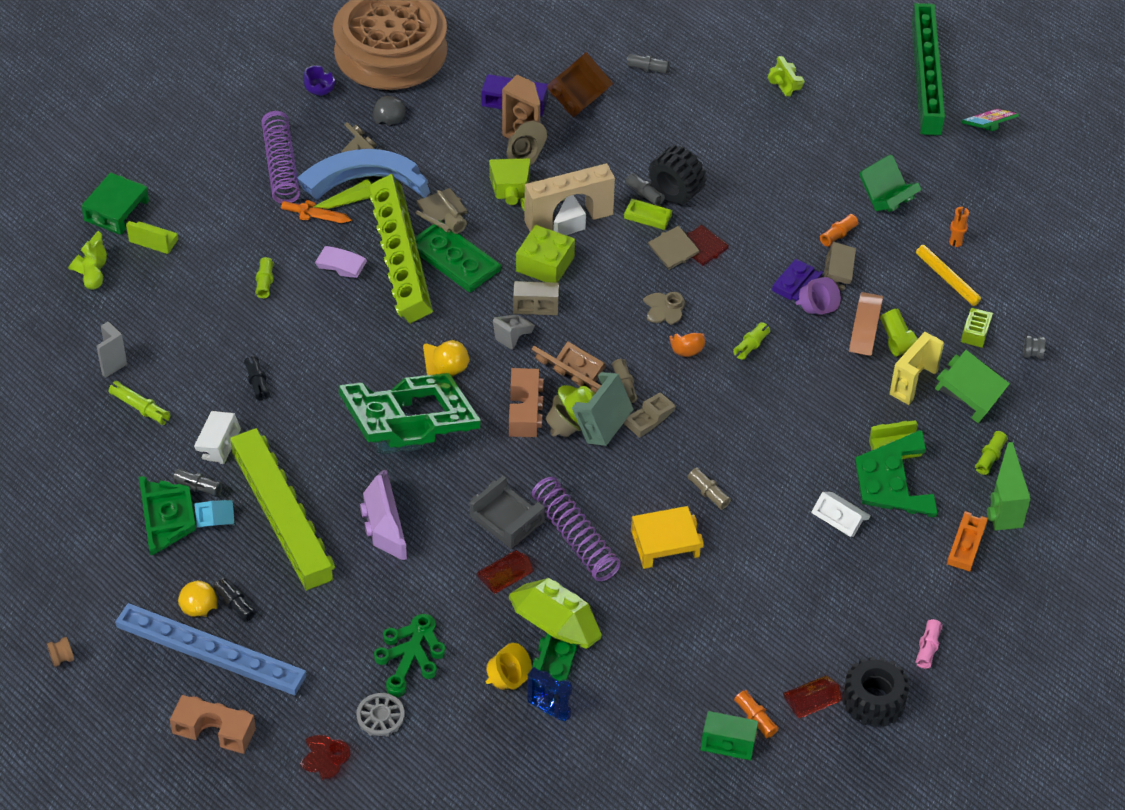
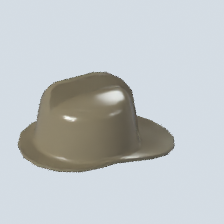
(527, 141)
(560, 420)

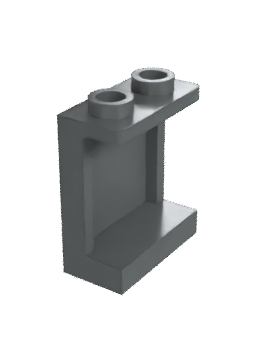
(506, 513)

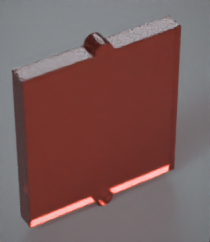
(708, 244)

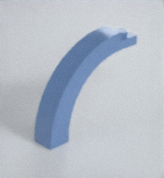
(361, 163)

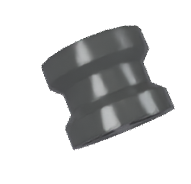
(1034, 347)

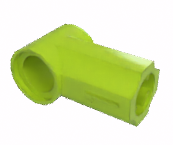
(899, 336)

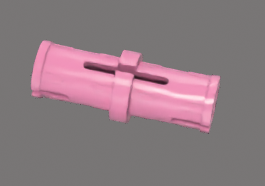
(929, 643)

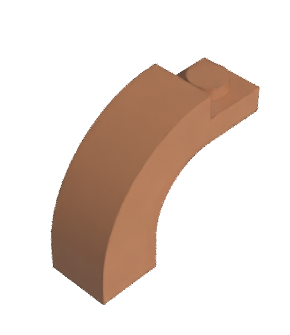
(866, 323)

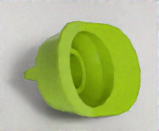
(570, 395)

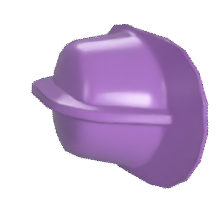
(819, 296)

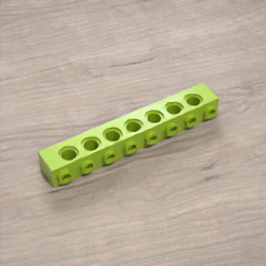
(400, 249)

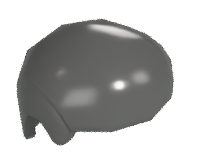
(389, 110)

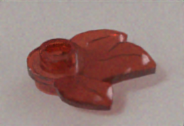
(323, 757)

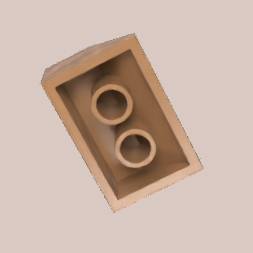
(519, 104)

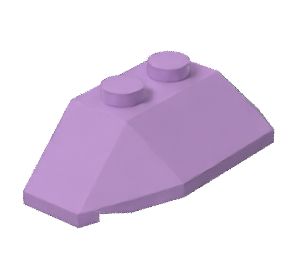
(383, 517)

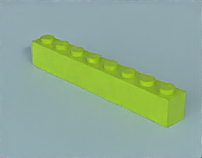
(282, 509)

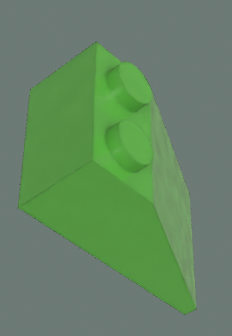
(1010, 495)

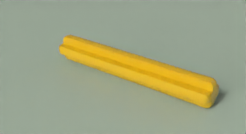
(948, 275)

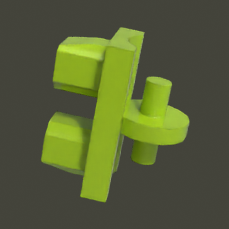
(785, 77)

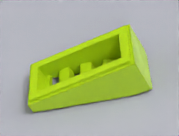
(978, 336)

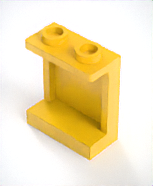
(665, 534)

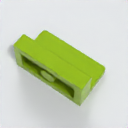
(151, 236)

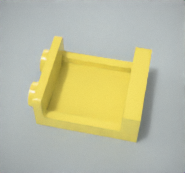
(921, 355)

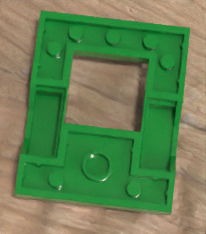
(382, 418)

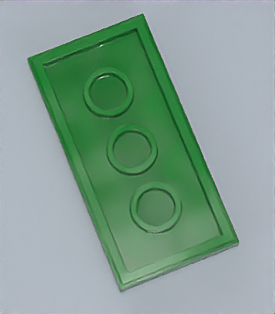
(456, 257)

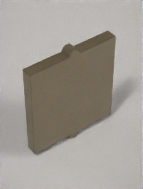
(435, 207)
(673, 247)

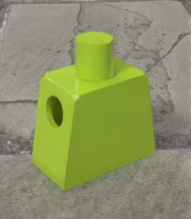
(509, 178)

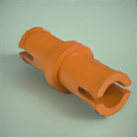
(959, 226)
(838, 230)
(757, 713)

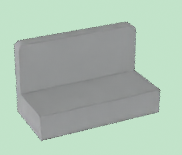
(111, 350)

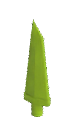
(354, 194)

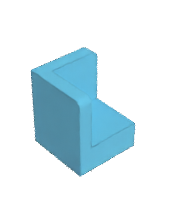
(214, 513)

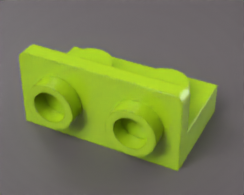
(885, 434)

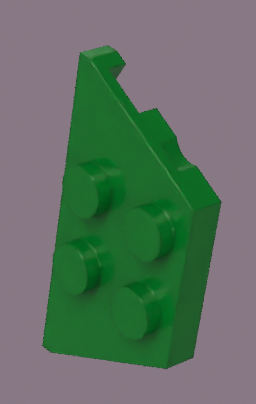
(166, 513)

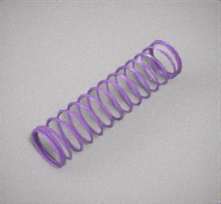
(264, 127)
(603, 560)

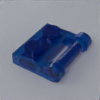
(542, 690)

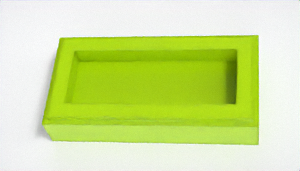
(648, 214)

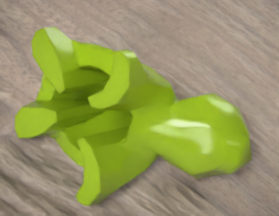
(91, 264)

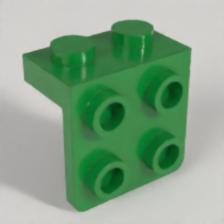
(886, 185)

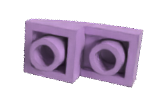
(343, 261)

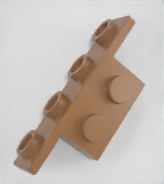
(574, 362)

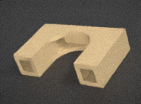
(546, 194)

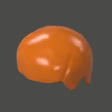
(688, 344)

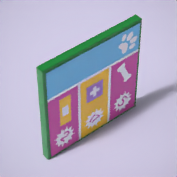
(990, 119)

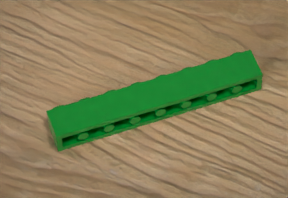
(927, 69)

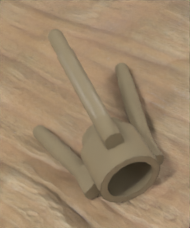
(453, 220)

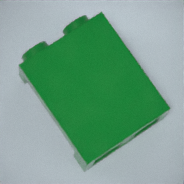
(113, 202)

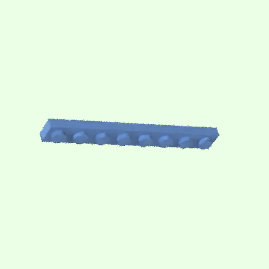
(211, 649)

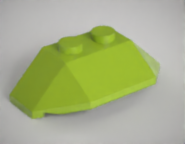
(556, 612)

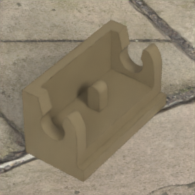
(840, 264)
(535, 298)

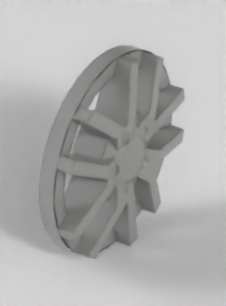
(380, 714)

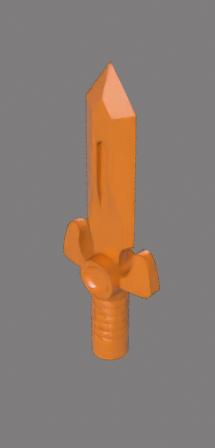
(305, 210)

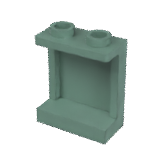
(605, 411)

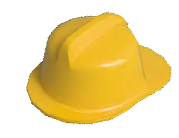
(509, 667)

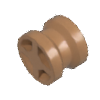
(60, 651)

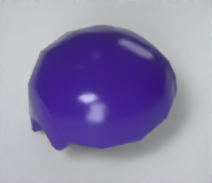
(318, 81)

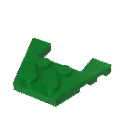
(884, 480)

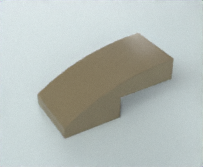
(650, 415)

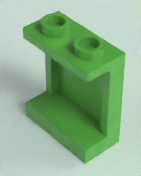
(972, 383)

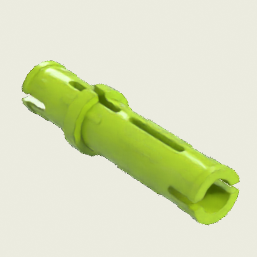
(146, 406)

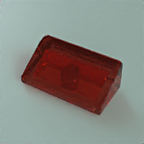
(505, 571)
(813, 696)

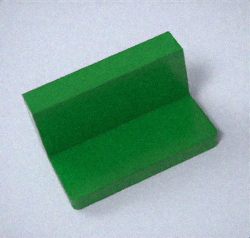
(729, 735)

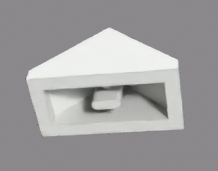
(570, 217)

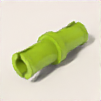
(264, 277)
(751, 340)
(991, 452)

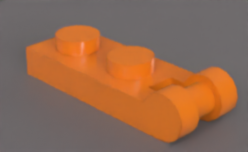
(967, 541)

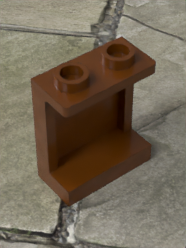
(579, 85)

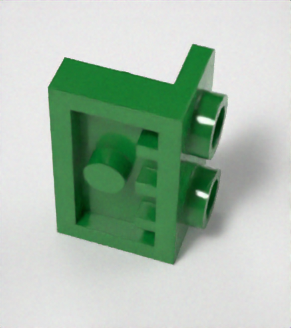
(555, 657)

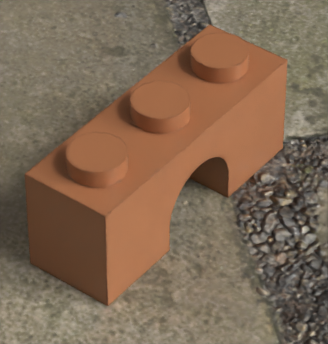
(524, 416)
(194, 715)

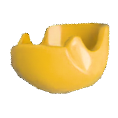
(451, 357)
(197, 598)

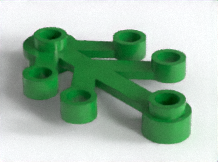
(410, 650)

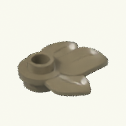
(665, 307)

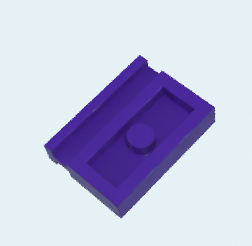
(794, 278)

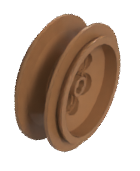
(390, 42)

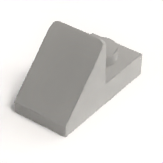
(509, 328)

